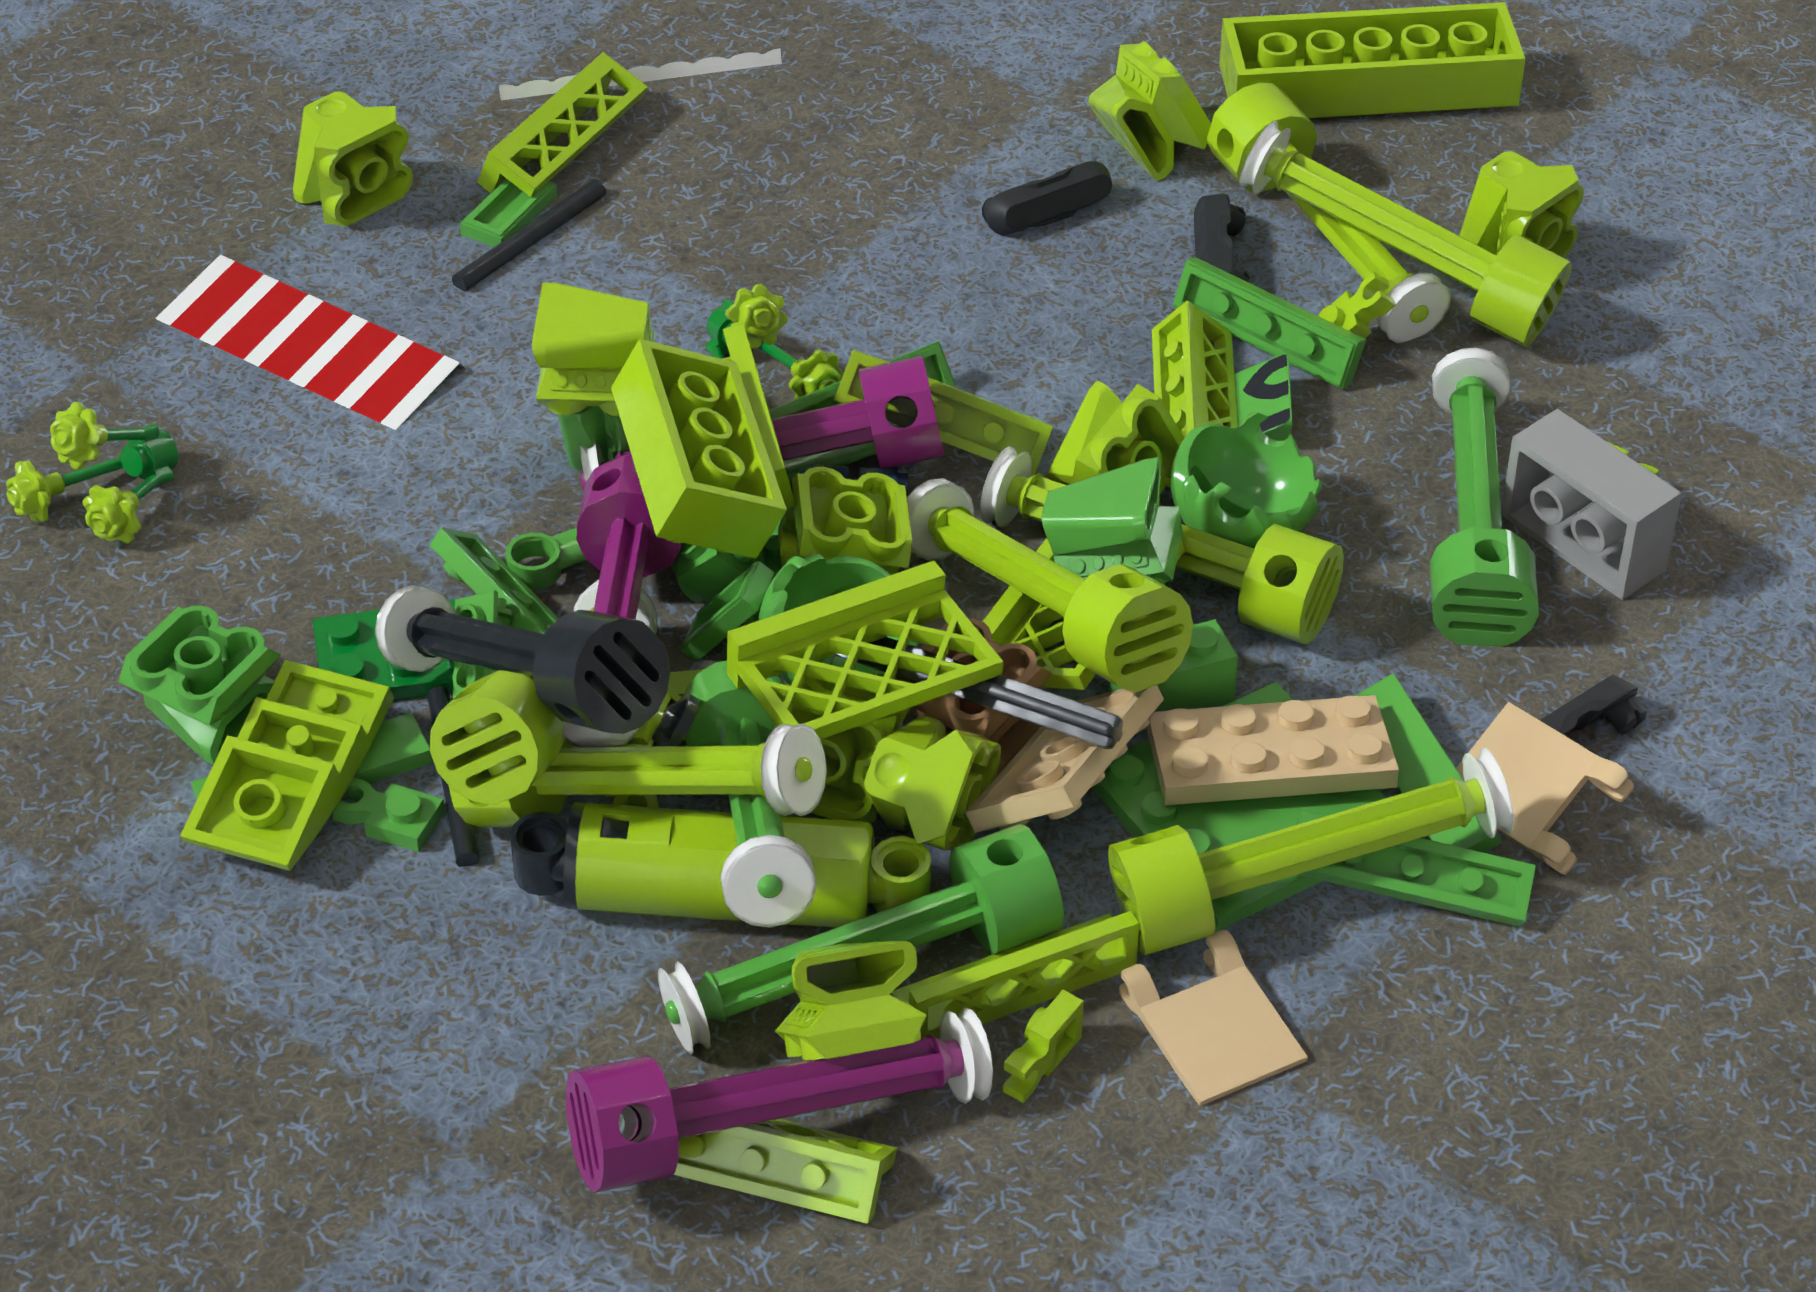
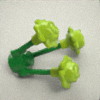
(762, 321)
(75, 438)

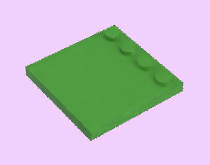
(1136, 798)

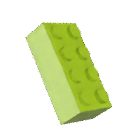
(697, 449)

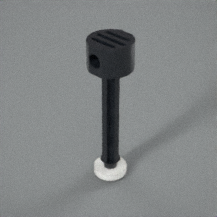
(585, 666)

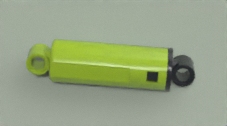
(675, 859)

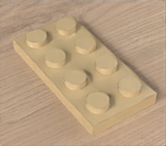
(1271, 750)
(1057, 769)

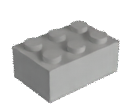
(1590, 503)

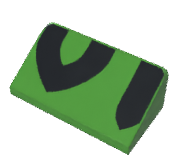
(1266, 391)

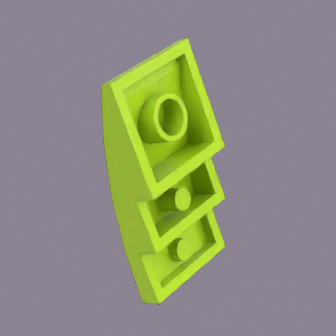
(287, 765)

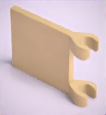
(1542, 778)
(1218, 1030)

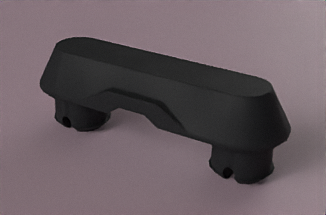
(1047, 199)
(1212, 224)
(1608, 699)

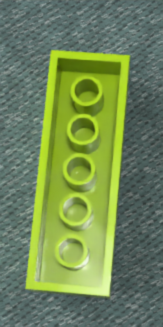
(1379, 58)

